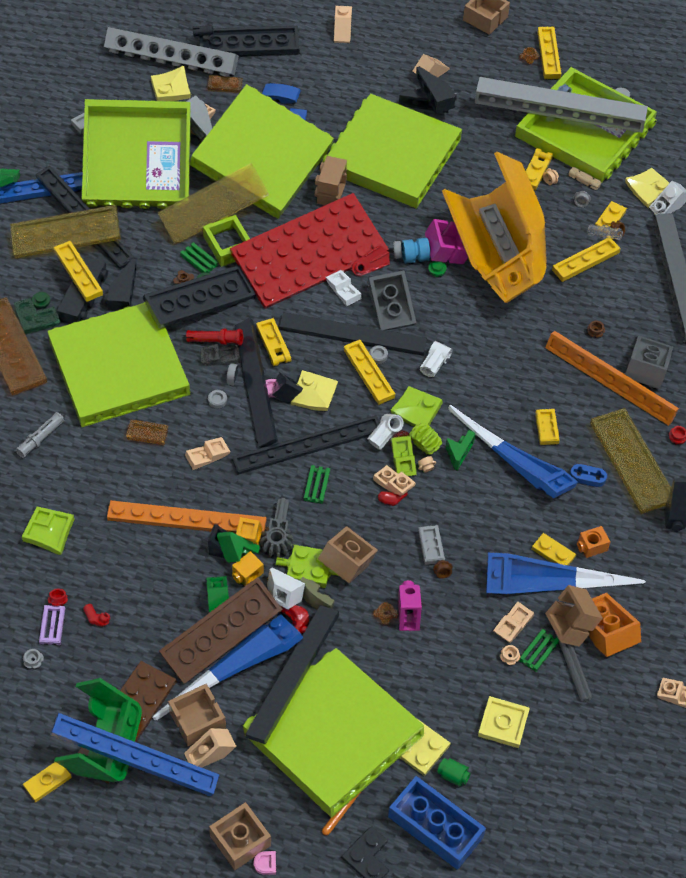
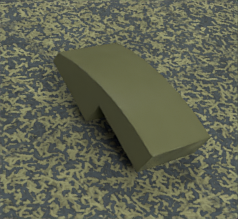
(313, 597)

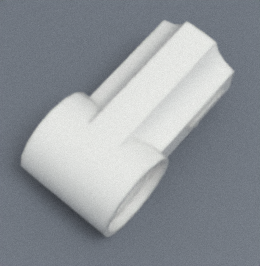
(436, 357)
(384, 431)

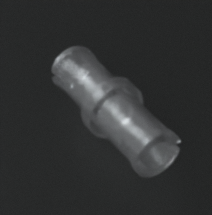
(605, 232)

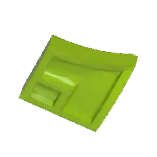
(417, 407)
(48, 529)

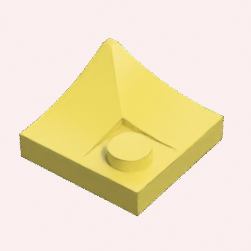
(171, 85)
(647, 186)
(316, 391)

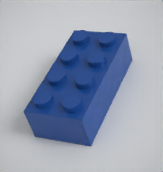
(436, 822)

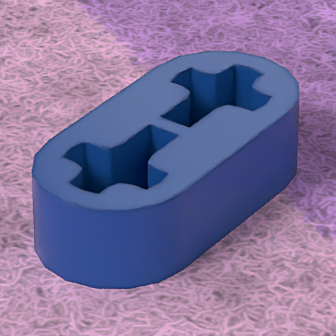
(588, 475)

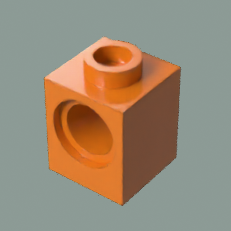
(594, 535)

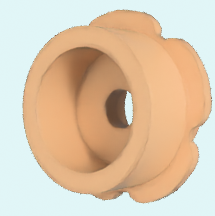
(550, 175)
(426, 464)
(510, 649)

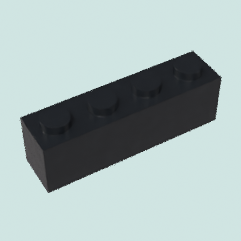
(74, 306)

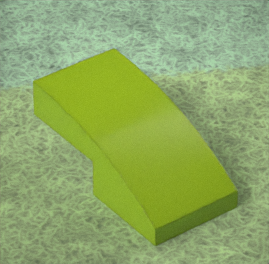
(403, 455)

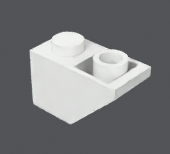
(670, 199)
(284, 588)

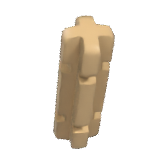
(584, 178)

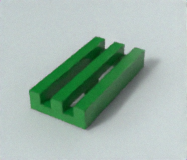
(192, 250)
(319, 471)
(548, 637)

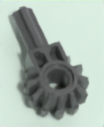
(278, 530)

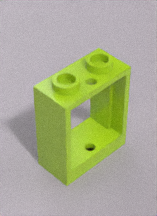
(223, 256)

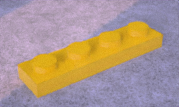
(549, 53)
(586, 259)
(78, 271)
(369, 372)

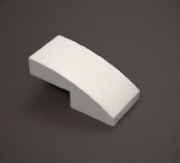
(343, 288)

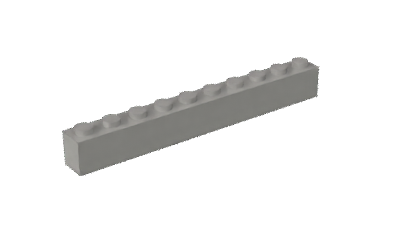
(561, 104)

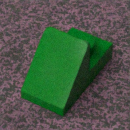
(458, 451)
(234, 546)

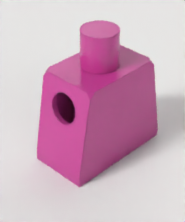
(409, 598)

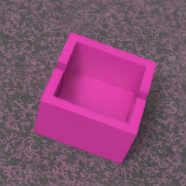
(445, 246)

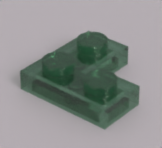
(35, 320)

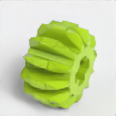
(425, 438)

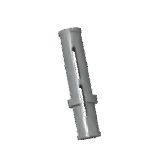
(34, 440)

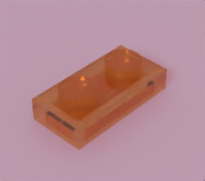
(225, 84)
(147, 432)

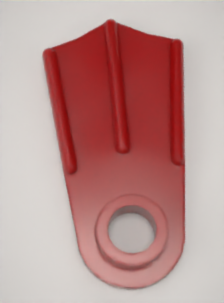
(371, 261)

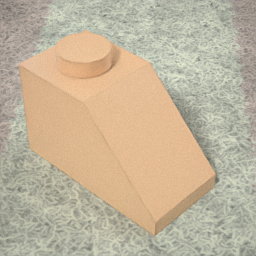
(342, 28)
(432, 65)
(210, 747)

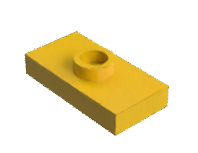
(547, 426)
(46, 781)

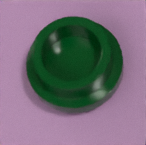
(41, 299)

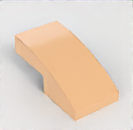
(210, 452)
(514, 622)

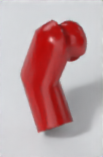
(390, 498)
(94, 618)

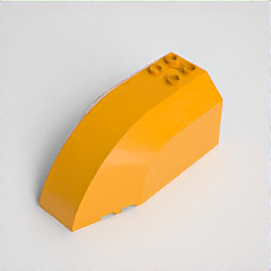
(524, 222)

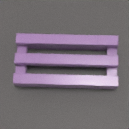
(51, 640)

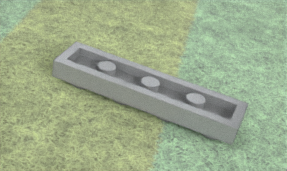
(498, 232)

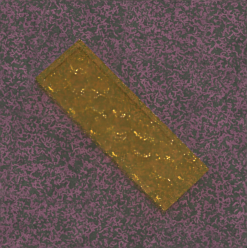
(213, 203)
(80, 228)
(632, 459)

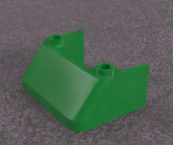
(116, 715)

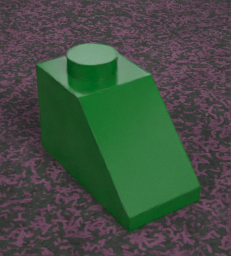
(217, 591)

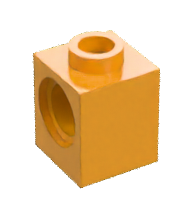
(250, 529)
(247, 569)

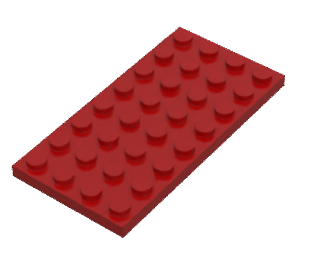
(306, 250)

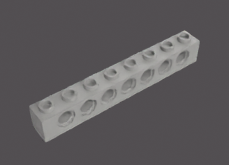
(115, 36)

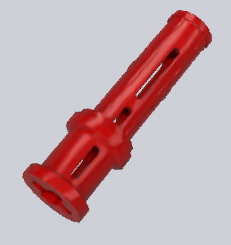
(223, 336)

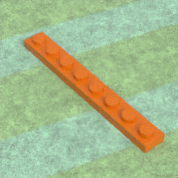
(612, 378)
(175, 517)

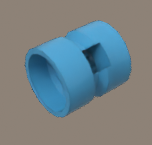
(415, 250)

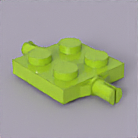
(305, 564)

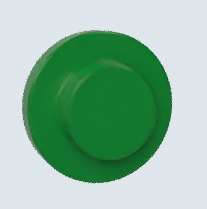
(437, 268)

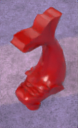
(299, 617)

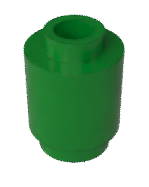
(453, 771)

